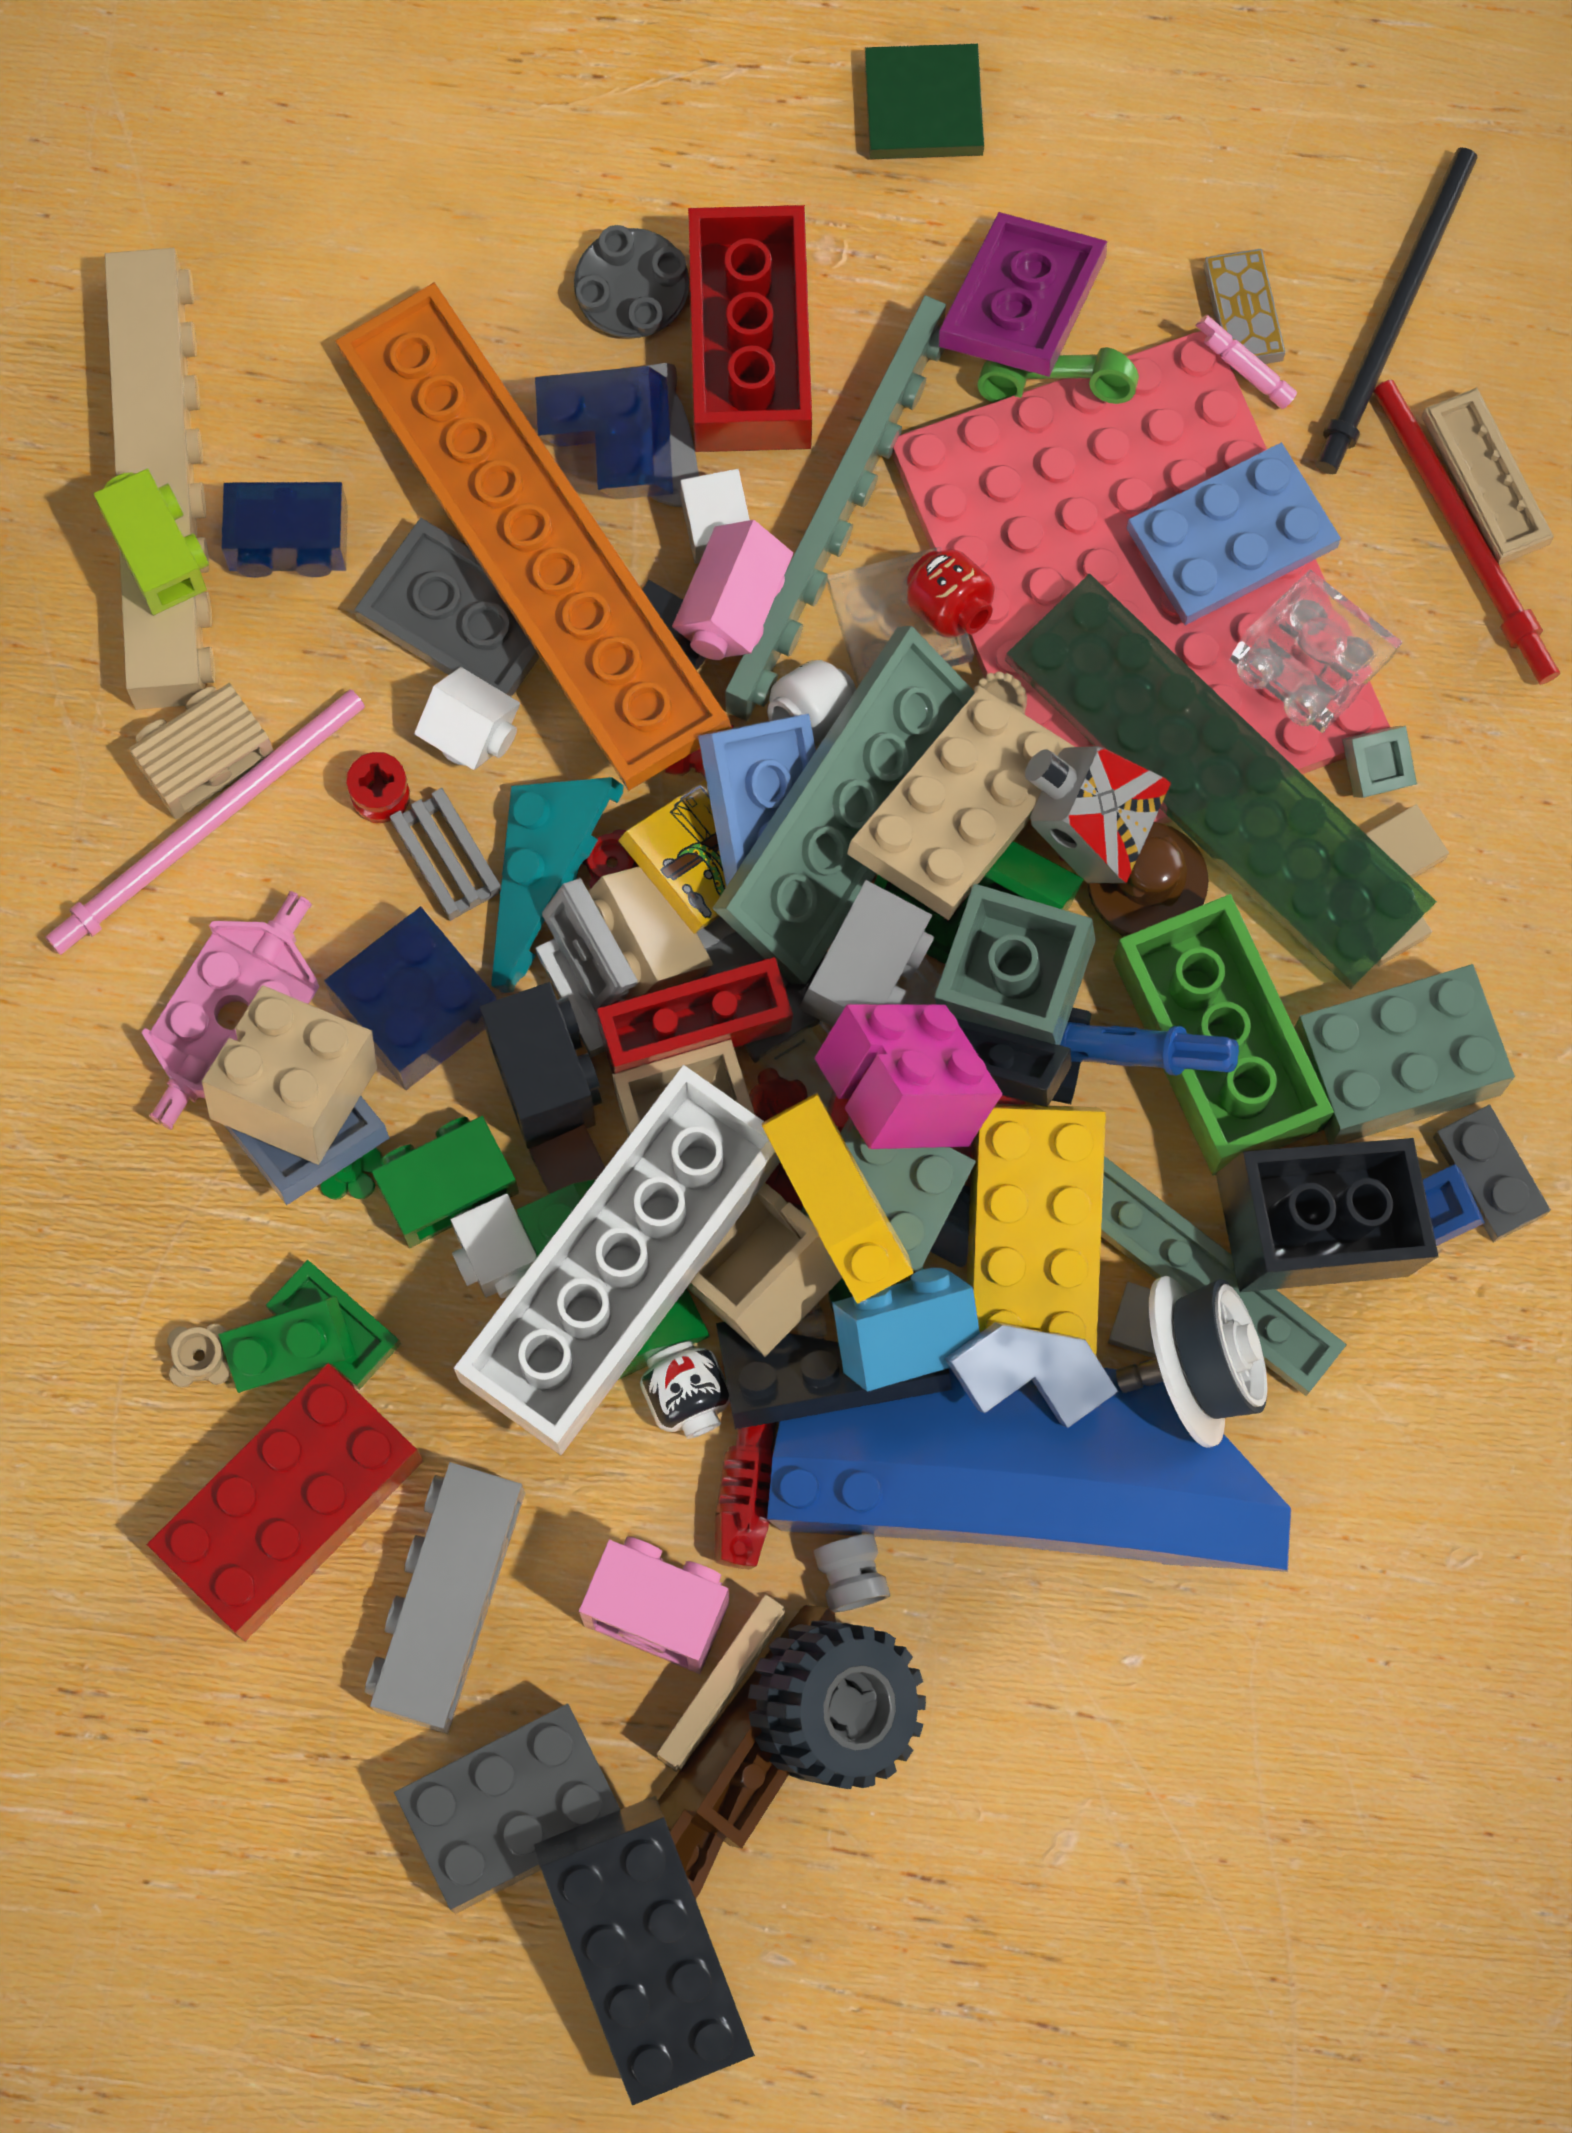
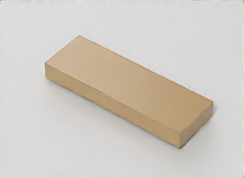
(721, 1684)

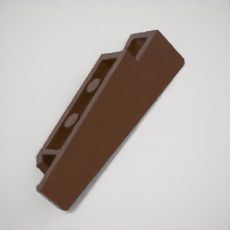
(725, 1780)

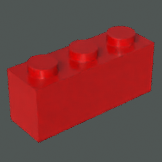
(731, 1005)

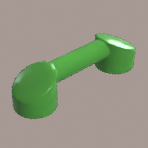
(1110, 374)

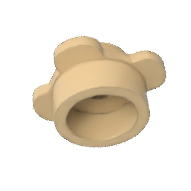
(185, 1343)

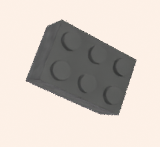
(497, 1802)

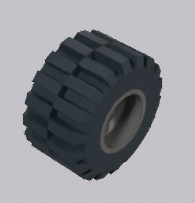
(837, 1704)

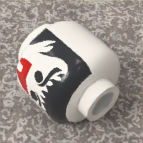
(685, 1389)

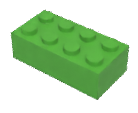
(1212, 982)

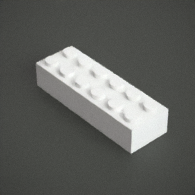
(620, 1261)

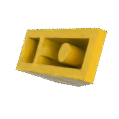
(838, 1198)

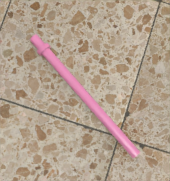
(88, 917)

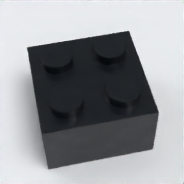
(537, 1059)

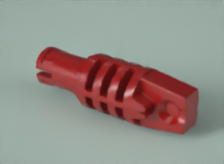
(744, 1498)

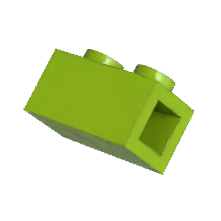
(150, 540)

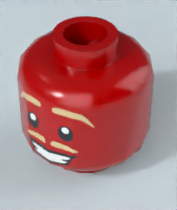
(950, 593)

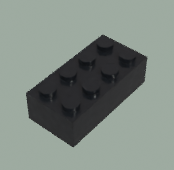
(643, 1950)

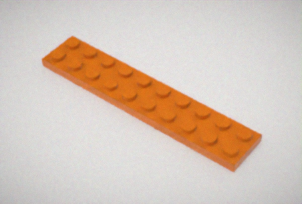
(533, 536)

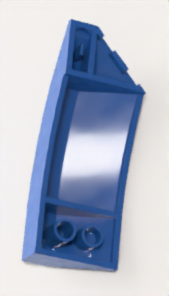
(1014, 1477)

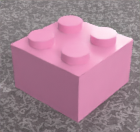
(655, 1603)

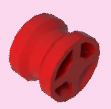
(381, 798)

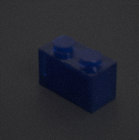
(284, 527)

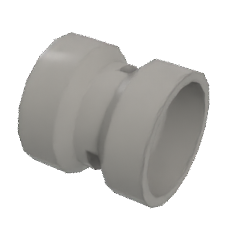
(851, 1573)

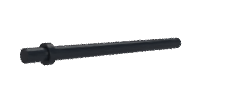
(1343, 431)

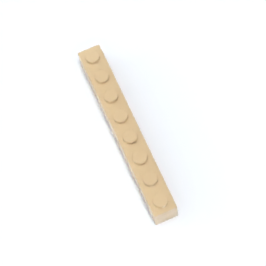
(154, 432)

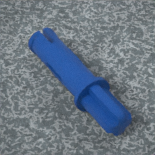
(1150, 1048)

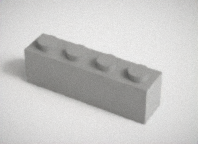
(447, 1597)

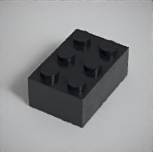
(1326, 1214)

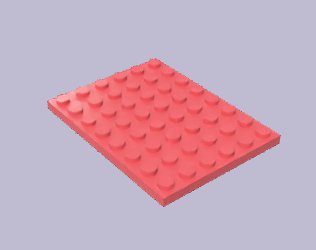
(1046, 497)

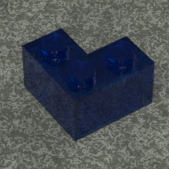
(624, 417)

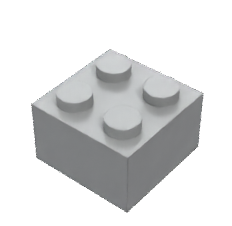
(871, 951)

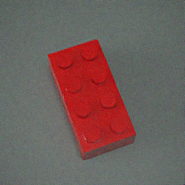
(750, 328)
(286, 1502)

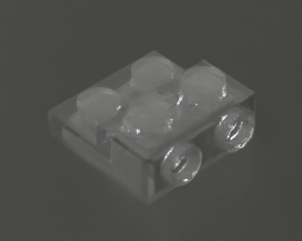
(1313, 652)

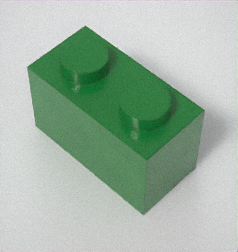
(443, 1178)

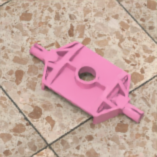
(227, 970)

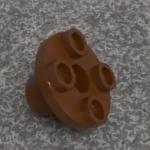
(1163, 884)

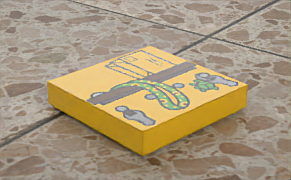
(681, 855)

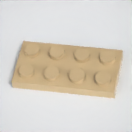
(957, 805)

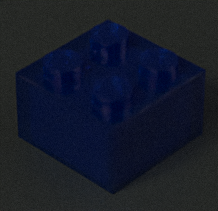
(412, 996)

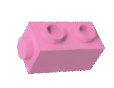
(733, 590)

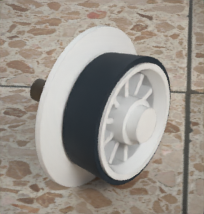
(1203, 1356)

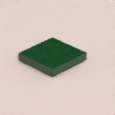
(924, 101)

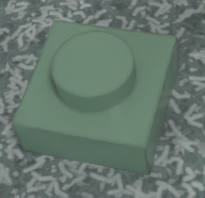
(1379, 761)

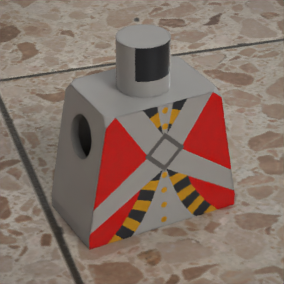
(1095, 809)

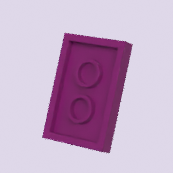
(1023, 294)

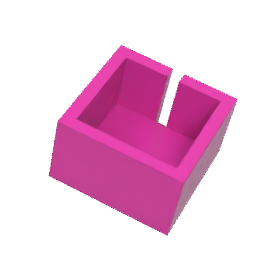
(921, 1077)

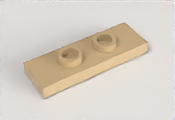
(1487, 476)

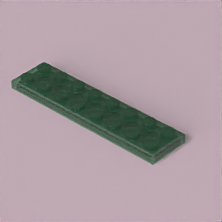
(1225, 779)

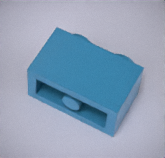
(905, 1328)

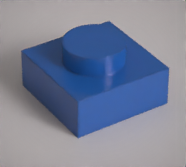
(1451, 1204)

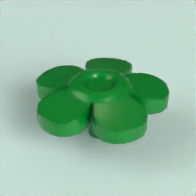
(353, 1178)

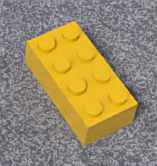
(1037, 1218)

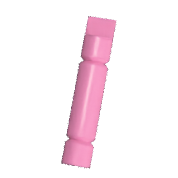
(1246, 363)

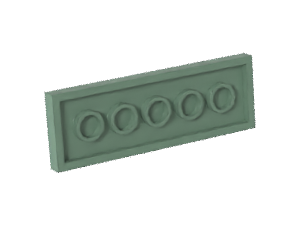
(798, 873)

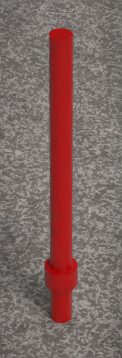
(1519, 625)

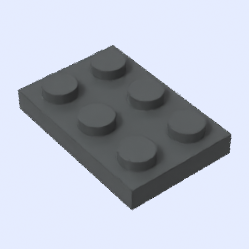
(447, 610)

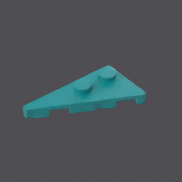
(543, 850)

